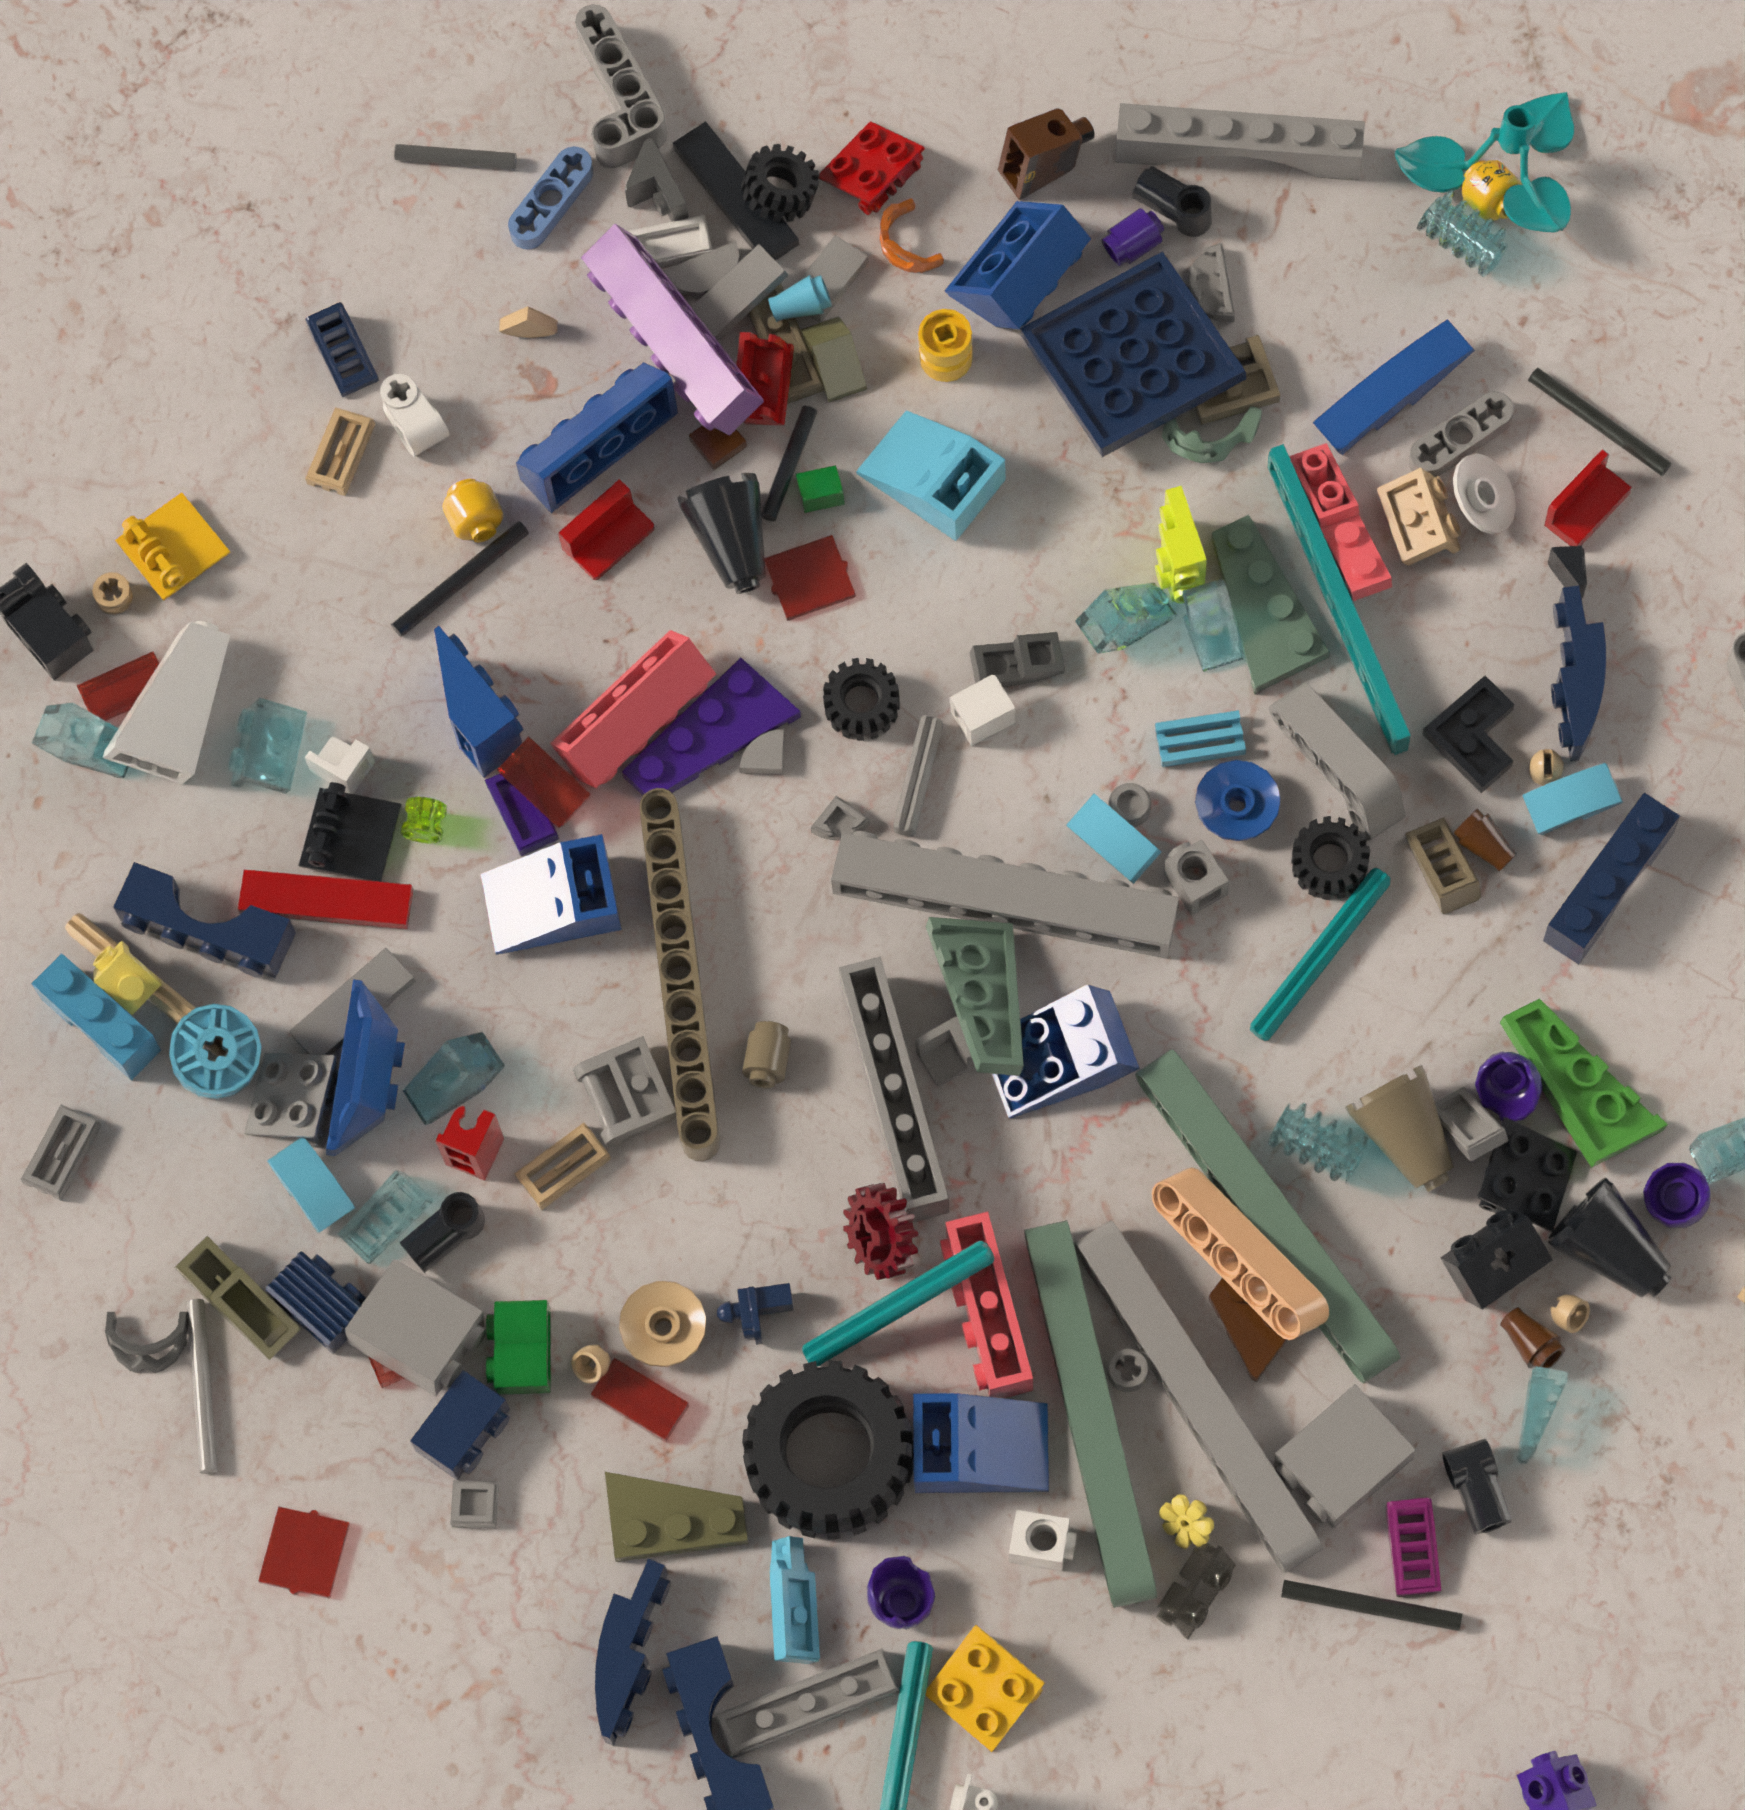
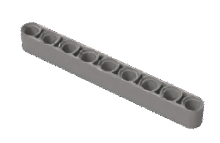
(1198, 1397)

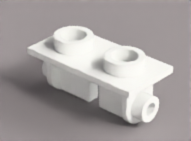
(972, 1798)

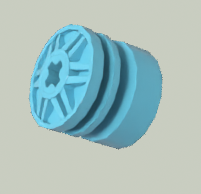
(227, 1074)

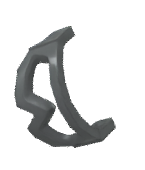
(177, 1338)

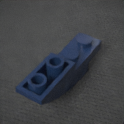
(1582, 675)
(618, 1667)

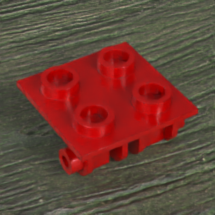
(873, 166)

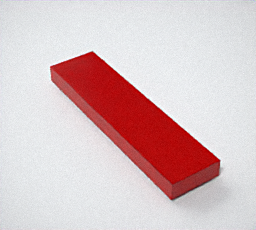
(327, 898)

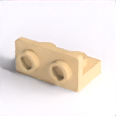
(1419, 516)

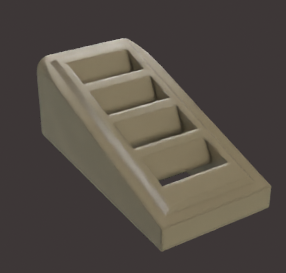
(1452, 890)

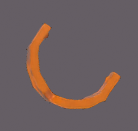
(888, 246)

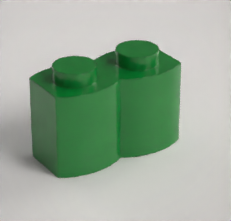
(521, 1347)

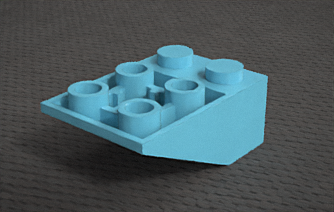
(935, 472)

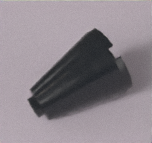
(729, 528)
(1612, 1241)

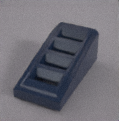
(330, 326)

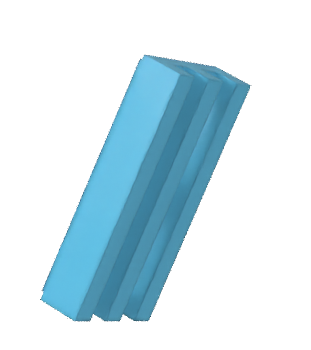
(1200, 723)

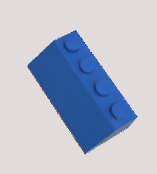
(598, 435)

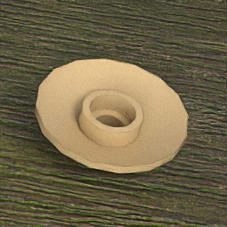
(660, 1303)

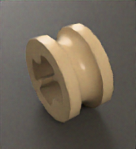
(119, 604)

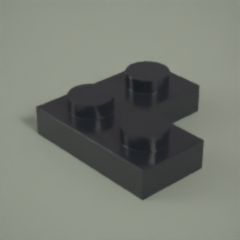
(1463, 738)

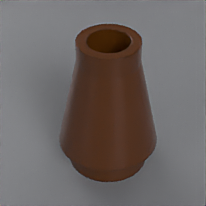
(1485, 840)
(1532, 1340)

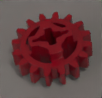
(880, 1231)

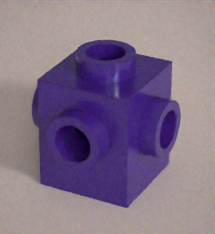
(1556, 1784)

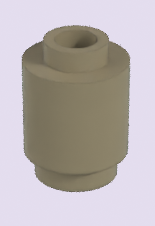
(767, 1054)

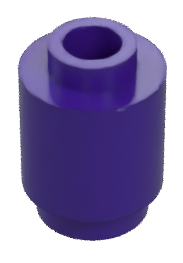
(1133, 237)

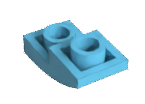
(1572, 798)
(1113, 838)
(311, 1184)

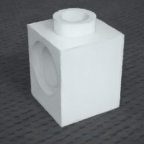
(1029, 1524)

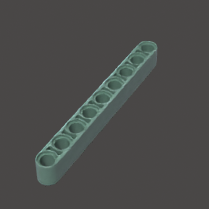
(1247, 1185)
(1090, 1414)

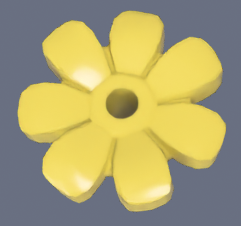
(1186, 1521)

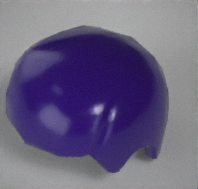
(1509, 1085)
(1677, 1195)
(900, 1593)

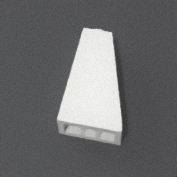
(173, 709)

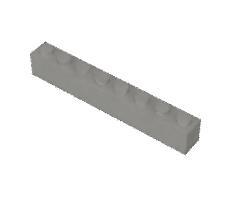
(1005, 893)

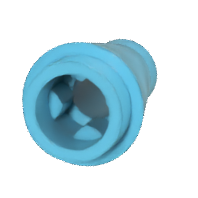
(802, 299)

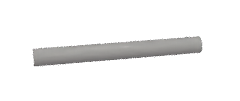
(202, 1386)

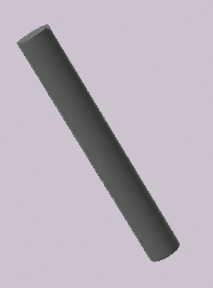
(455, 156)

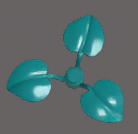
(1542, 123)

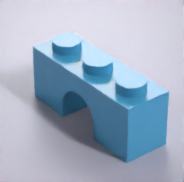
(97, 1015)

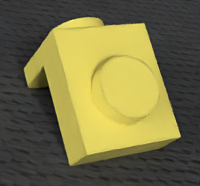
(124, 977)

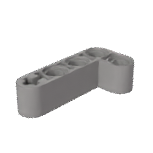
(616, 80)
(1342, 758)

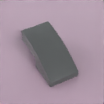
(1019, 662)

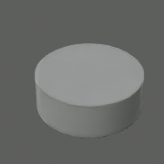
(1131, 803)

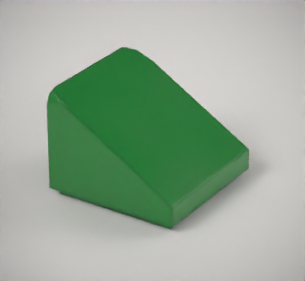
(820, 489)

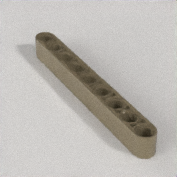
(683, 992)

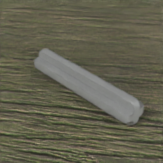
(918, 776)

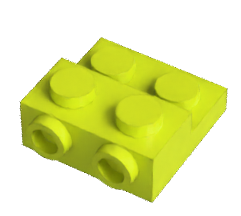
(1181, 553)

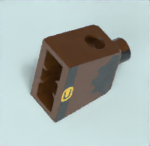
(1042, 150)

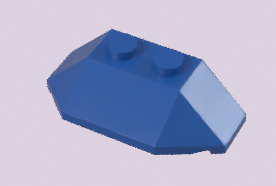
(364, 1071)

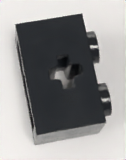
(1496, 1258)

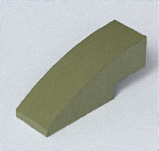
(237, 1297)

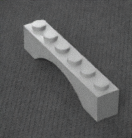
(1174, 133)

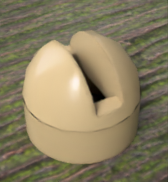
(1536, 767)
(1570, 1313)
(582, 1359)

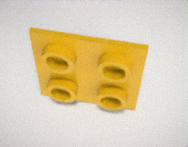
(171, 545)
(984, 1688)

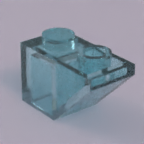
(1125, 616)
(77, 738)

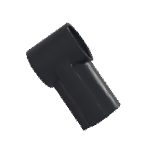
(1173, 198)
(439, 1234)
(1474, 1474)

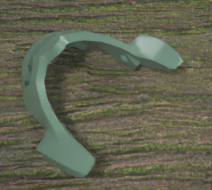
(1195, 449)

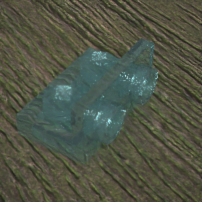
(267, 745)

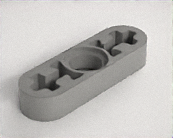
(1478, 409)

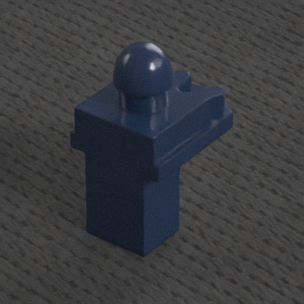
(754, 1303)

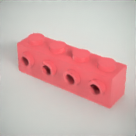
(633, 709)
(990, 1312)

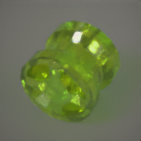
(424, 820)

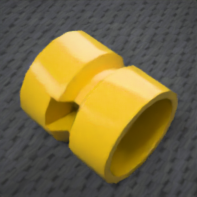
(945, 345)

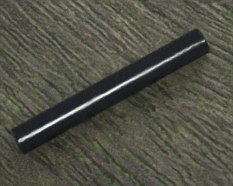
(788, 463)

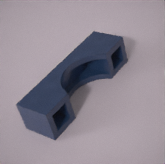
(1610, 877)
(252, 939)
(702, 1680)

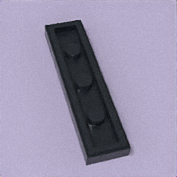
(722, 179)

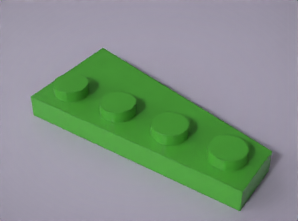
(1587, 1098)

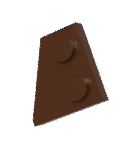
(1246, 1329)

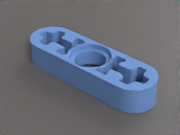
(550, 180)

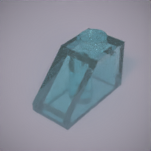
(453, 1076)

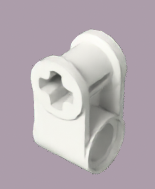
(413, 418)

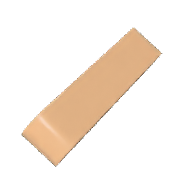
(1240, 1253)

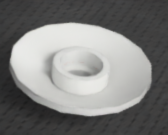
(1484, 493)

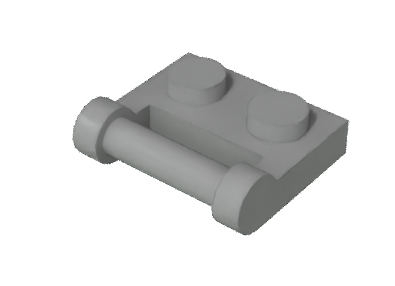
(638, 1085)

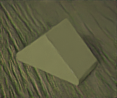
(835, 358)

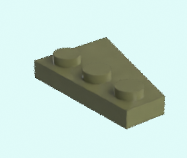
(669, 1518)

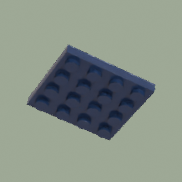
(1133, 354)

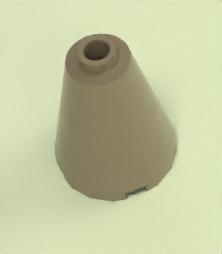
(1407, 1128)

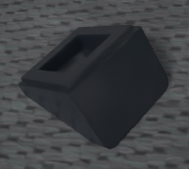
(1569, 566)

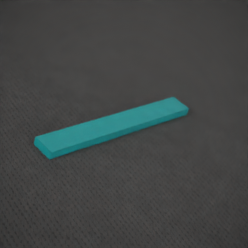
(1338, 600)

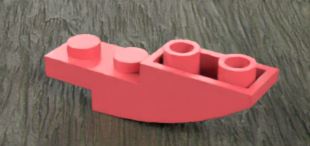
(1341, 523)

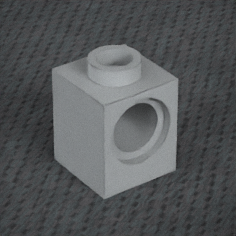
(1196, 893)

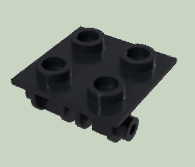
(349, 834)
(1527, 1175)

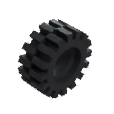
(784, 166)
(861, 675)
(1330, 882)

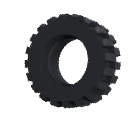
(819, 1392)

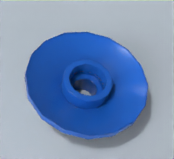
(1237, 782)

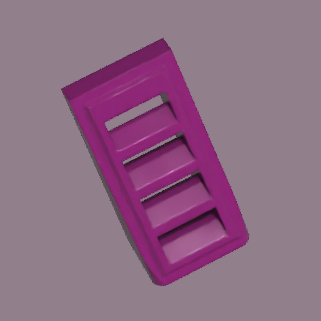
(1410, 1507)

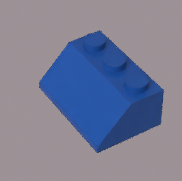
(1019, 263)

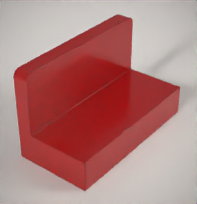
(1586, 502)
(605, 531)

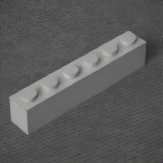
(894, 1089)

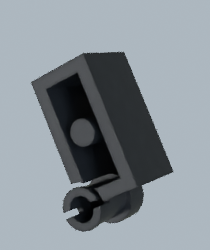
(41, 622)

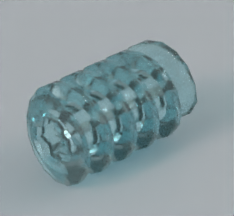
(1464, 233)
(1318, 1142)

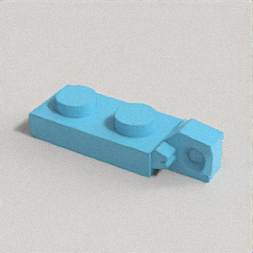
(793, 1603)

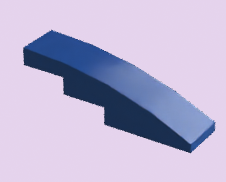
(1393, 386)

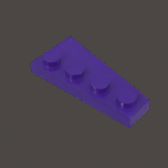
(711, 730)

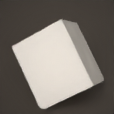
(982, 709)
(342, 763)

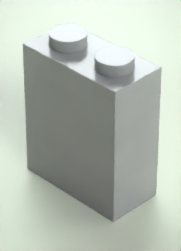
(416, 1328)
(1343, 1457)

